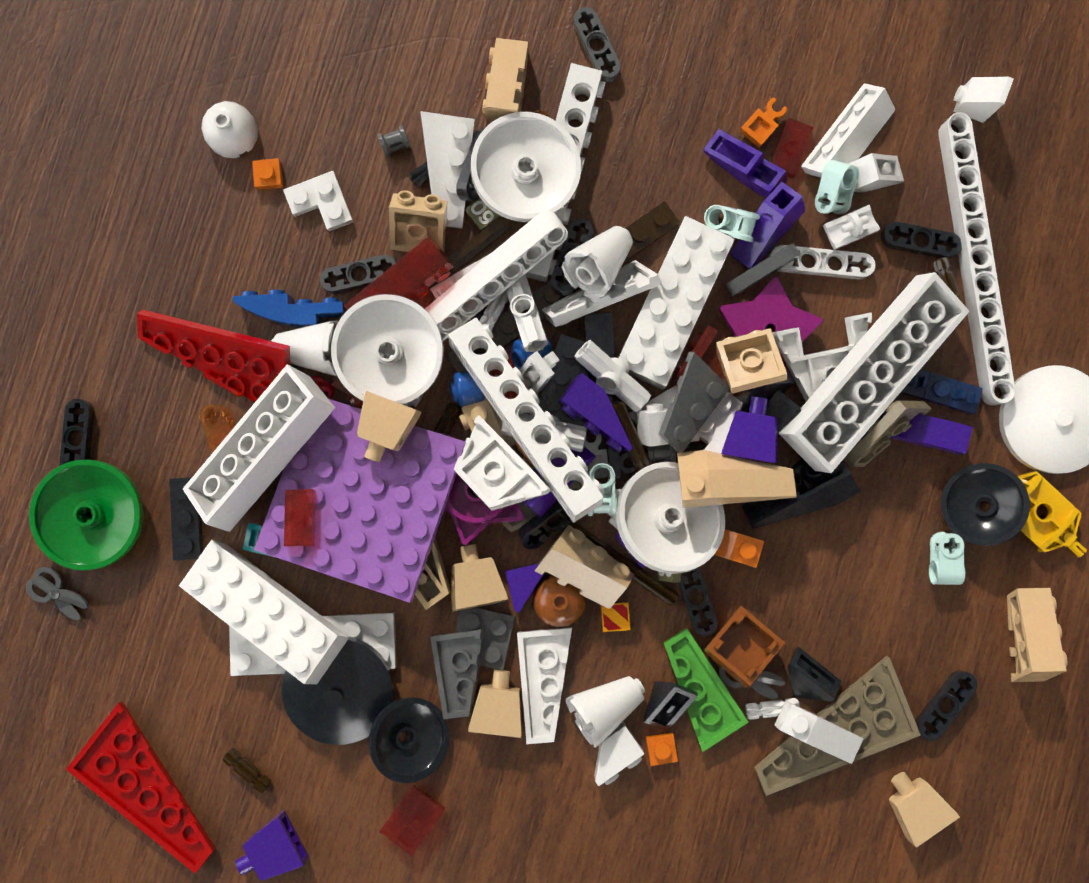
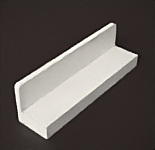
(852, 129)

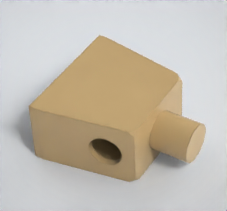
(384, 424)
(475, 581)
(497, 708)
(919, 809)

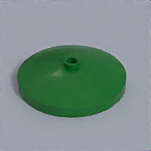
(63, 521)

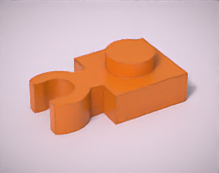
(762, 125)

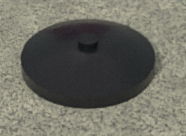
(345, 698)

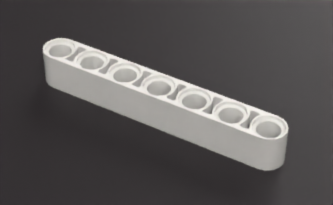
(497, 272)

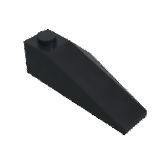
(813, 491)

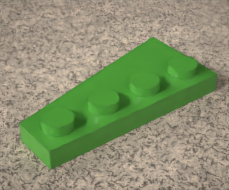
(714, 710)

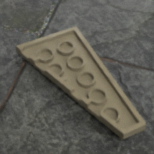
(869, 708)

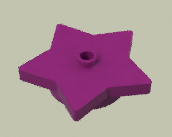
(769, 309)
(472, 514)

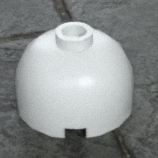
(229, 129)

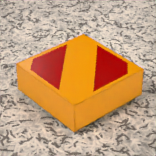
(616, 617)

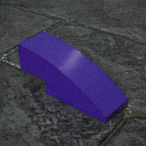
(744, 163)
(936, 433)

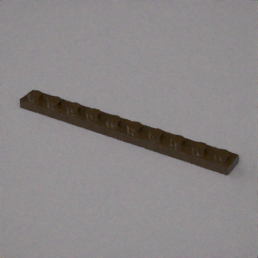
(643, 233)

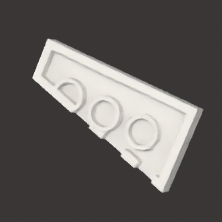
(446, 148)
(630, 280)
(542, 672)

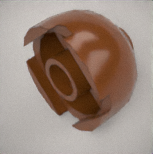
(557, 603)

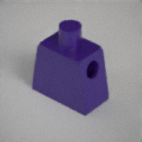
(753, 433)
(273, 849)

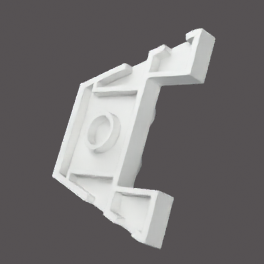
(814, 368)
(716, 426)

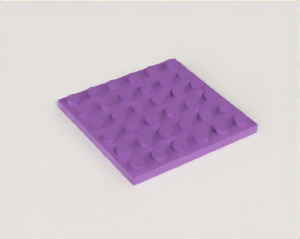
(369, 515)

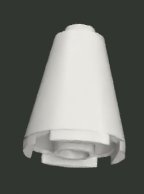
(597, 261)
(310, 346)
(605, 707)

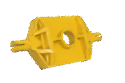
(1062, 519)

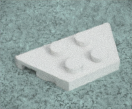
(496, 470)

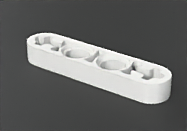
(821, 263)

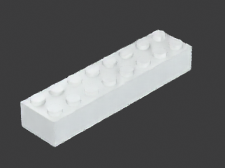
(874, 372)

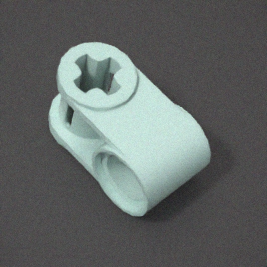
(836, 185)
(736, 222)
(609, 491)
(946, 563)

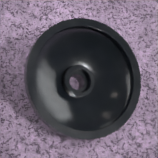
(991, 485)
(420, 750)

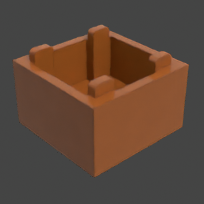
(744, 647)

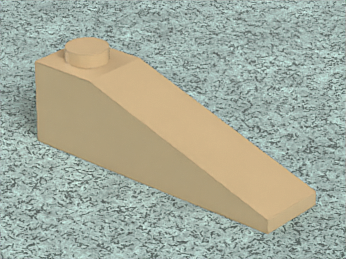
(726, 479)

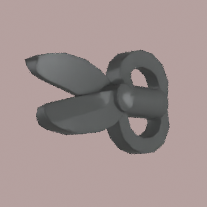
(62, 597)
(759, 683)

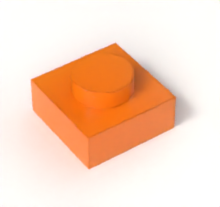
(267, 174)
(661, 749)

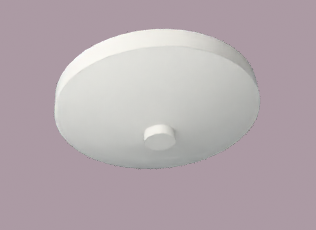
(525, 166)
(387, 348)
(1048, 420)
(659, 528)

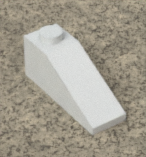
(818, 732)

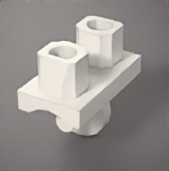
(851, 227)

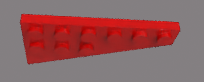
(225, 357)
(132, 779)

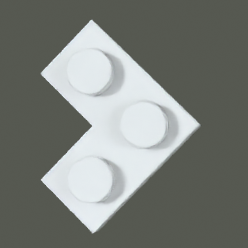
(320, 193)

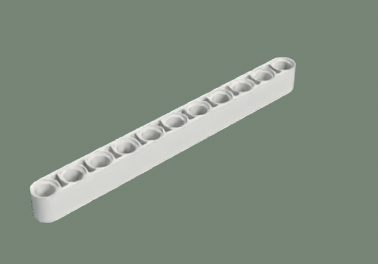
(982, 247)

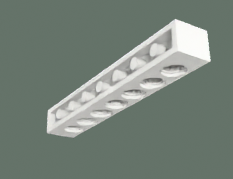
(579, 81)
(575, 503)

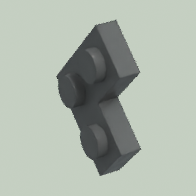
(496, 636)

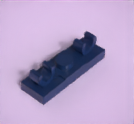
(944, 391)

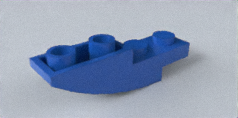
(280, 308)

